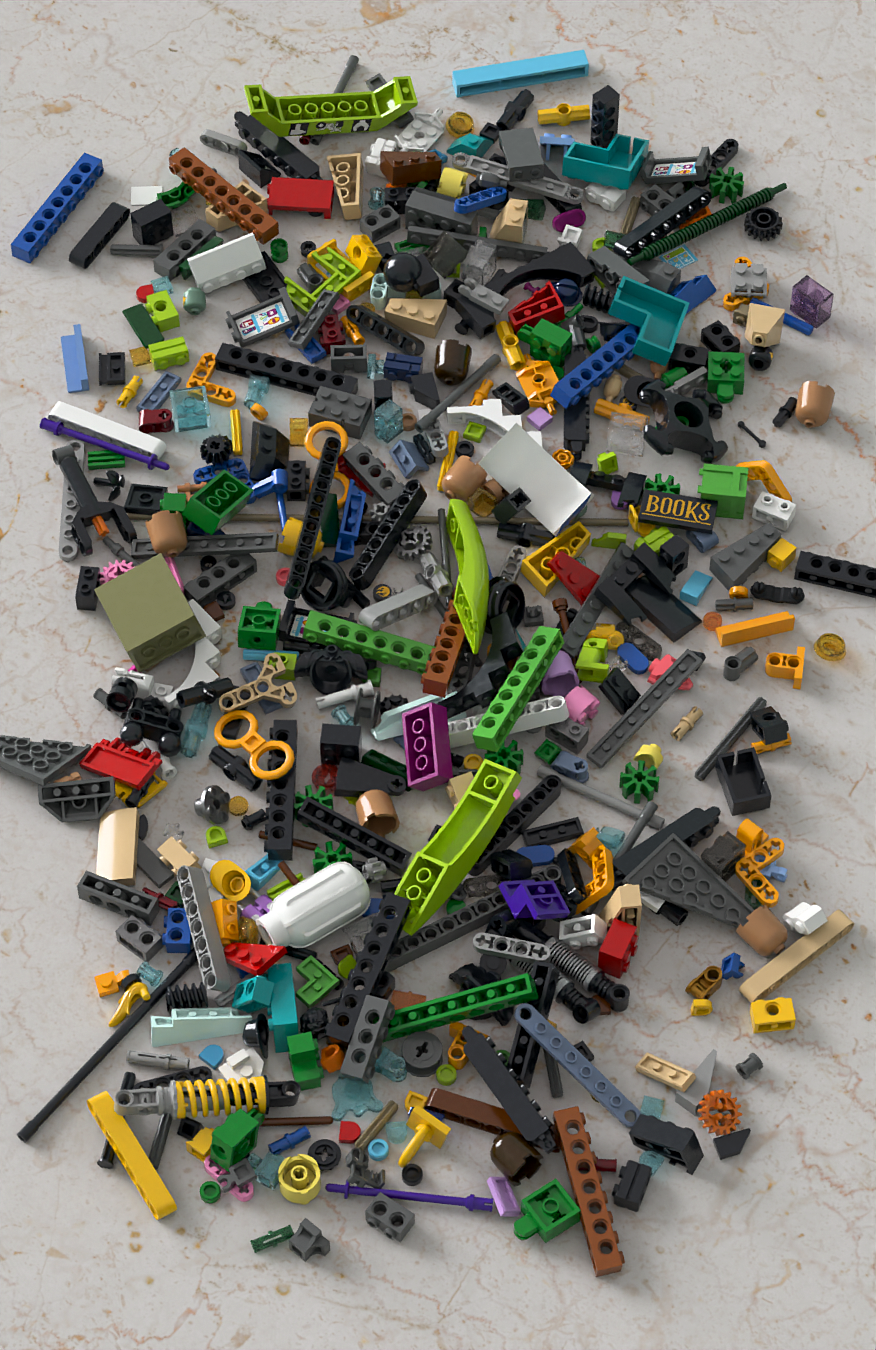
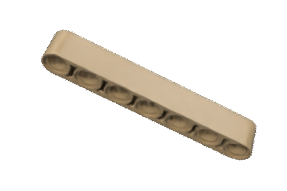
(796, 957)

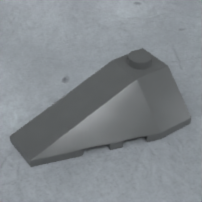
(661, 274)

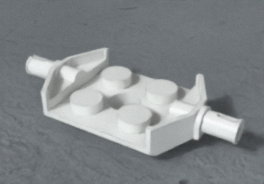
(423, 125)

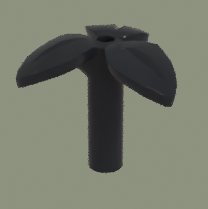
(113, 481)

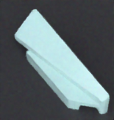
(392, 720)
(196, 1024)

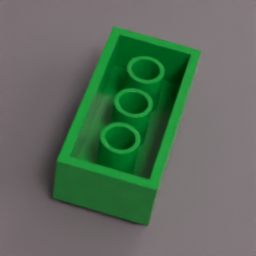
(217, 502)

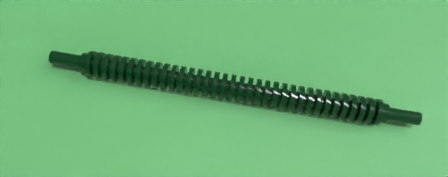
(706, 224)

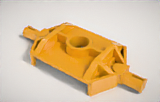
(538, 392)

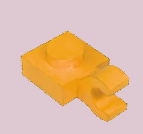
(109, 983)

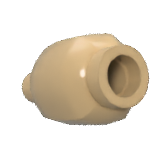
(612, 387)

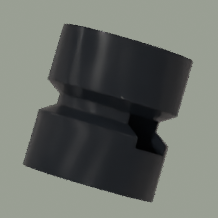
(122, 694)

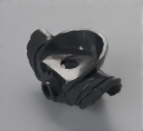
(331, 668)
(471, 977)

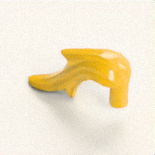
(133, 993)

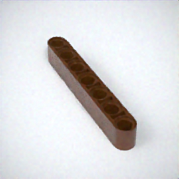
(474, 1113)

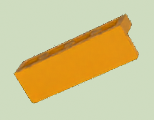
(755, 628)

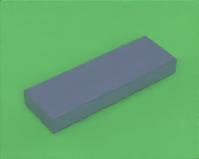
(159, 392)
(250, 673)

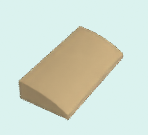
(118, 845)

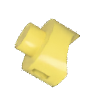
(649, 754)

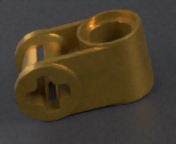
(702, 986)

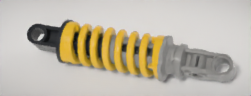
(186, 1097)

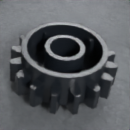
(763, 223)

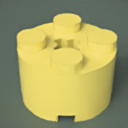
(452, 182)
(299, 1179)

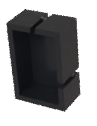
(744, 782)

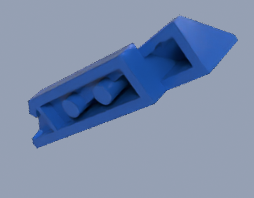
(694, 291)
(350, 523)

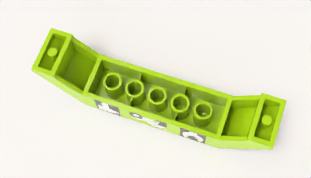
(331, 112)

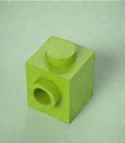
(289, 661)

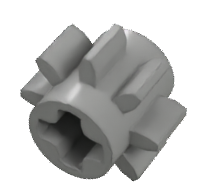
(379, 512)
(374, 870)

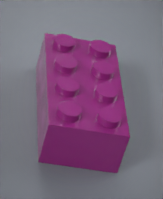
(427, 746)

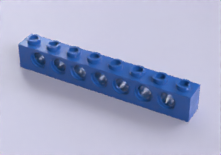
(57, 208)
(596, 367)

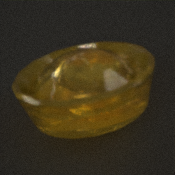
(460, 124)
(830, 647)
(247, 930)

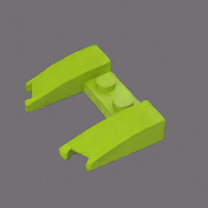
(342, 274)

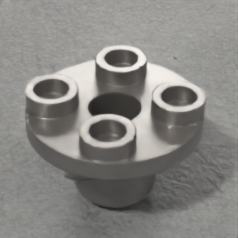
(213, 805)

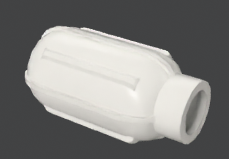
(315, 907)

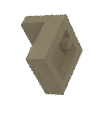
(740, 315)

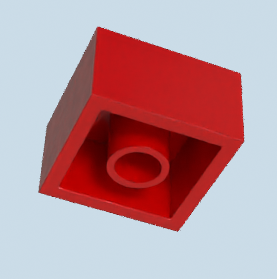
(618, 948)

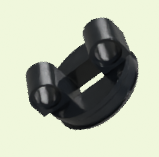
(501, 591)
(339, 593)

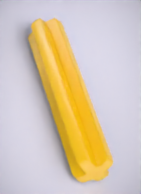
(236, 432)

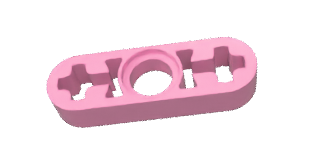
(235, 1191)

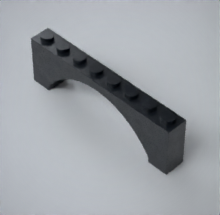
(554, 265)

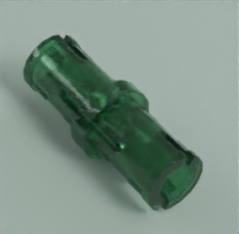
(286, 1232)

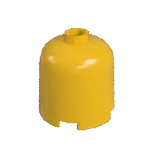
(291, 533)

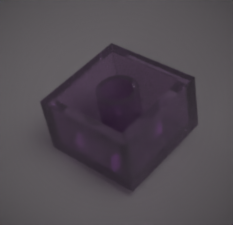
(811, 301)

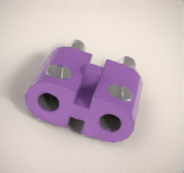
(255, 911)

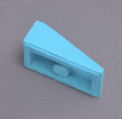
(695, 587)
(262, 872)

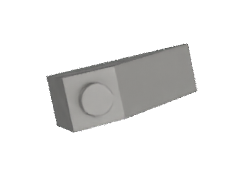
(700, 1086)

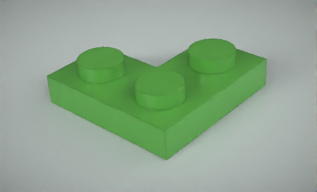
(319, 981)

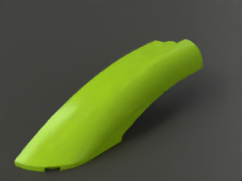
(458, 843)

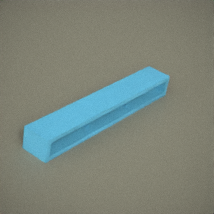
(520, 73)

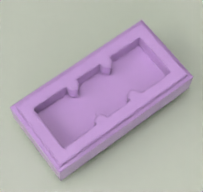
(503, 1196)

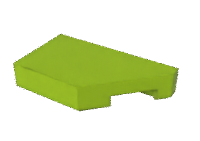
(609, 540)

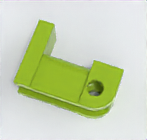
(589, 660)

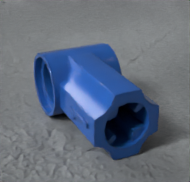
(276, 483)

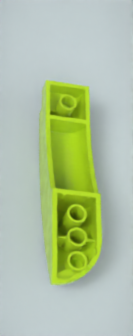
(473, 578)

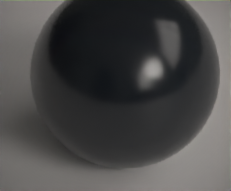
(402, 271)

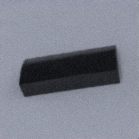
(663, 611)

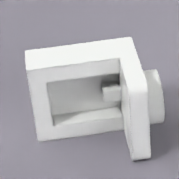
(570, 234)

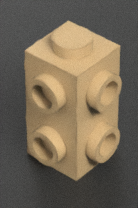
(174, 853)

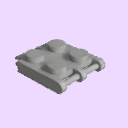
(748, 279)

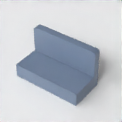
(408, 458)

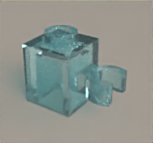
(266, 1169)

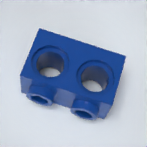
(177, 930)

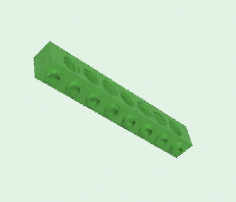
(355, 632)
(518, 689)

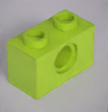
(162, 311)

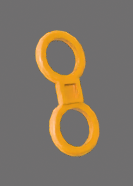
(316, 454)
(254, 745)

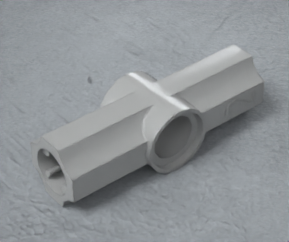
(436, 574)

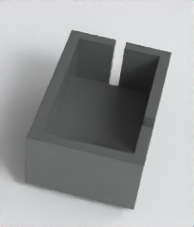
(341, 406)

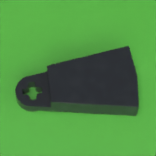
(357, 778)

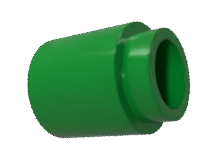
(673, 375)

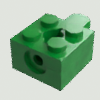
(547, 342)
(725, 377)
(259, 622)
(235, 1137)
(539, 1212)

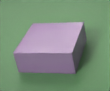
(539, 419)

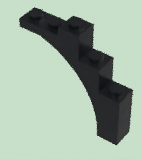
(495, 669)

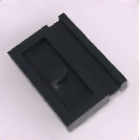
(112, 369)
(619, 690)

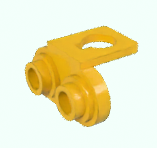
(642, 528)
(608, 632)

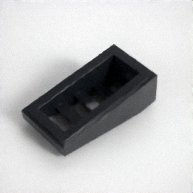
(516, 403)

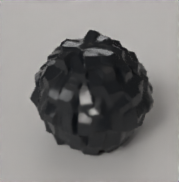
(314, 1021)

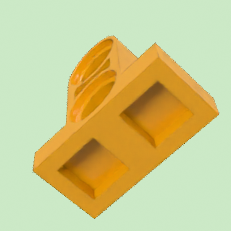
(784, 666)
(751, 835)
(586, 845)
(457, 1046)

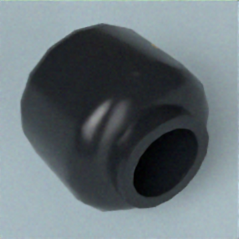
(760, 358)

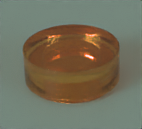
(712, 621)

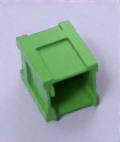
(727, 487)

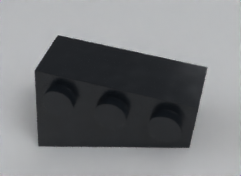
(668, 1140)

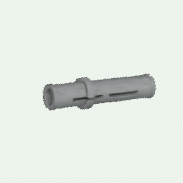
(164, 1061)

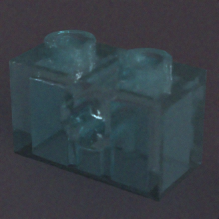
(388, 421)

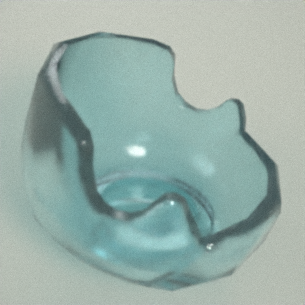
(611, 837)

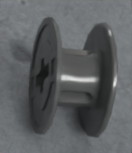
(367, 708)
(415, 1046)

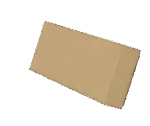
(665, 1072)

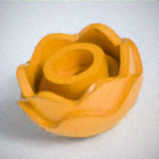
(564, 458)

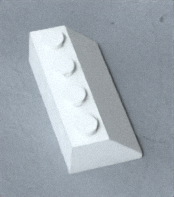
(227, 263)

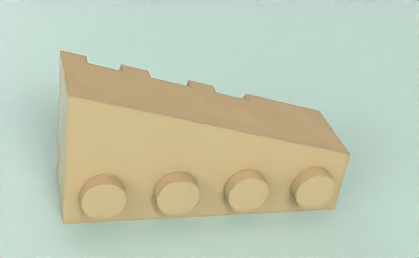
(348, 174)

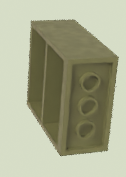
(150, 613)

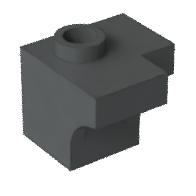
(308, 1241)

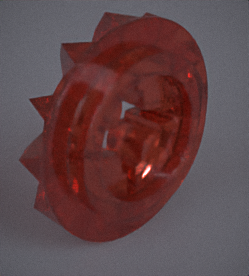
(322, 772)

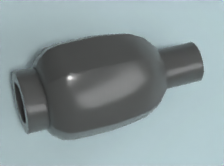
(489, 180)

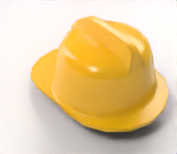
(230, 880)

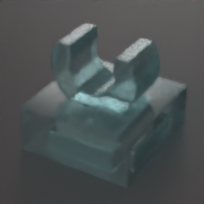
(374, 366)

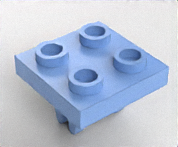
(550, 140)

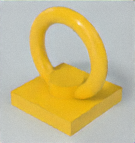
(426, 1129)

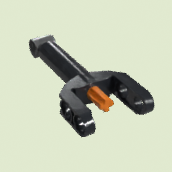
(91, 510)

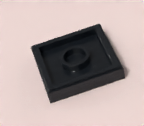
(144, 499)

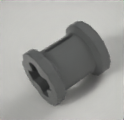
(749, 1066)

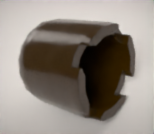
(452, 362)
(515, 1157)

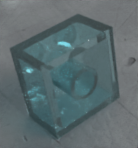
(190, 408)

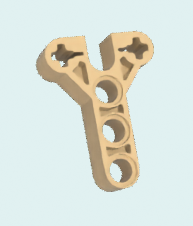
(273, 694)

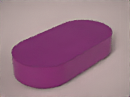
(573, 217)

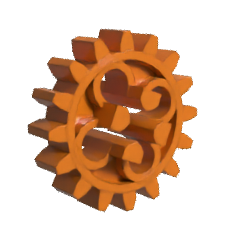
(727, 1121)

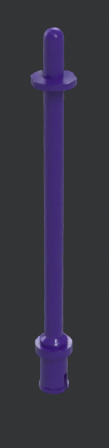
(58, 429)
(470, 1202)

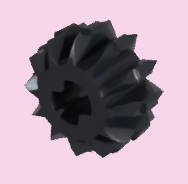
(215, 450)

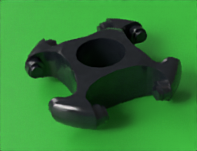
(673, 433)

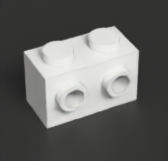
(774, 510)
(583, 931)

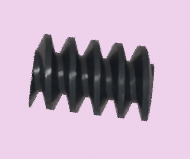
(597, 299)
(186, 996)

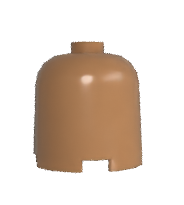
(814, 404)
(463, 479)
(167, 533)
(377, 812)
(763, 932)

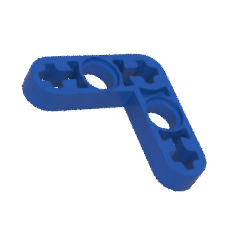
(239, 473)

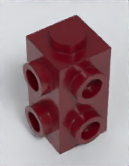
(331, 332)

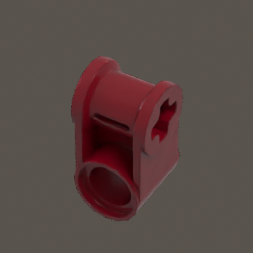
(153, 421)

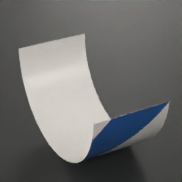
(552, 490)

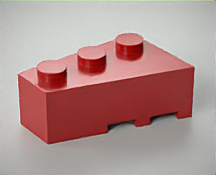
(541, 305)

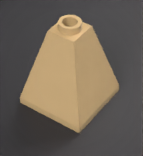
(764, 325)

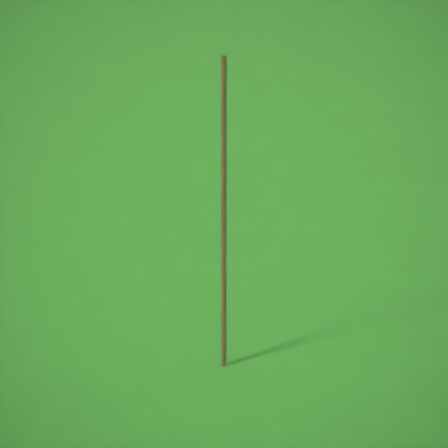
(417, 519)

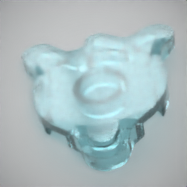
(354, 1097)

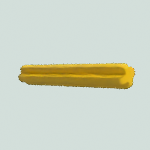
(448, 459)

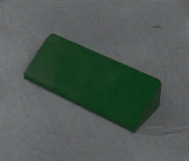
(185, 268)
(143, 325)
(330, 522)
(384, 763)

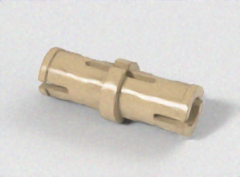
(686, 723)

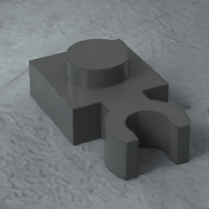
(240, 1174)

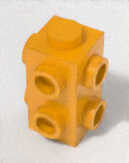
(226, 919)

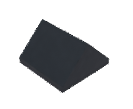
(256, 168)

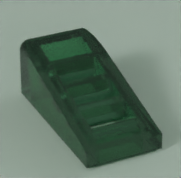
(538, 209)

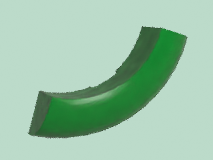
(177, 196)

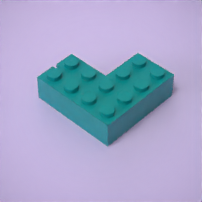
(606, 166)
(656, 314)

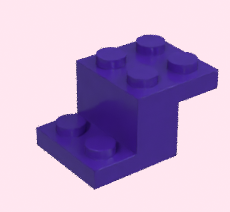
(534, 899)

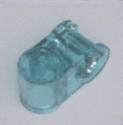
(391, 1065)

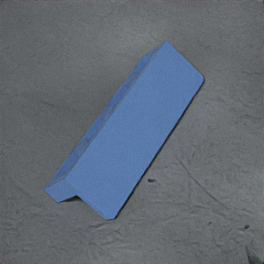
(75, 361)

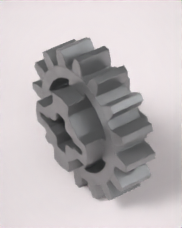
(413, 542)

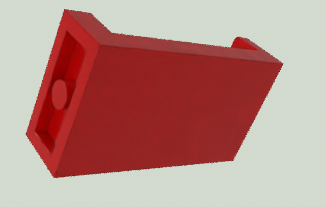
(301, 195)

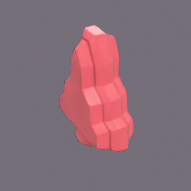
(659, 667)

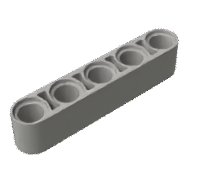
(398, 607)

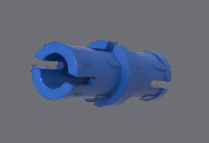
(289, 1140)

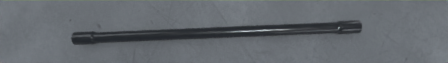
(33, 1125)

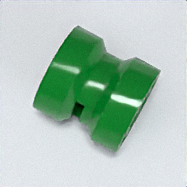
(279, 250)

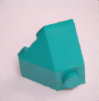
(471, 145)

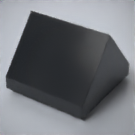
(189, 1128)

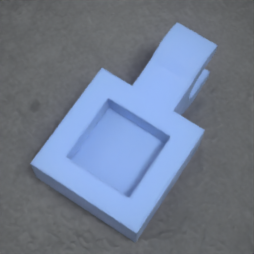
(778, 873)

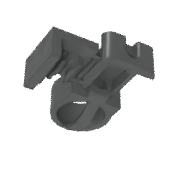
(359, 1173)

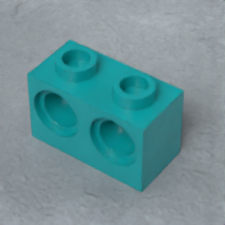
(253, 994)

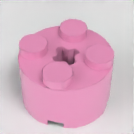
(581, 704)

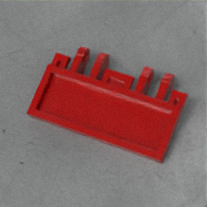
(121, 762)

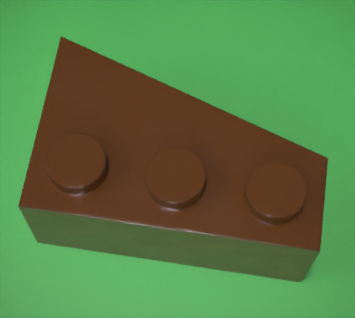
(410, 167)

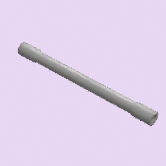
(544, 771)

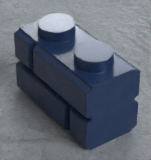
(402, 367)

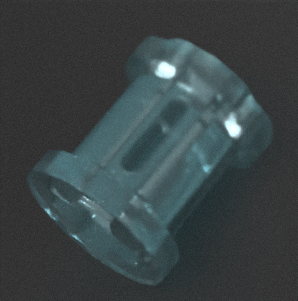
(376, 198)
(342, 716)
(150, 974)

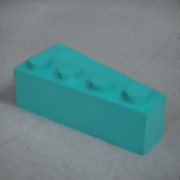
(282, 1005)

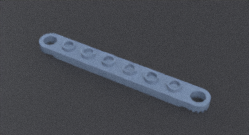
(576, 1064)

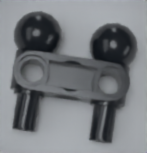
(154, 727)

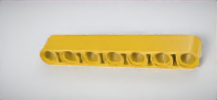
(132, 1156)

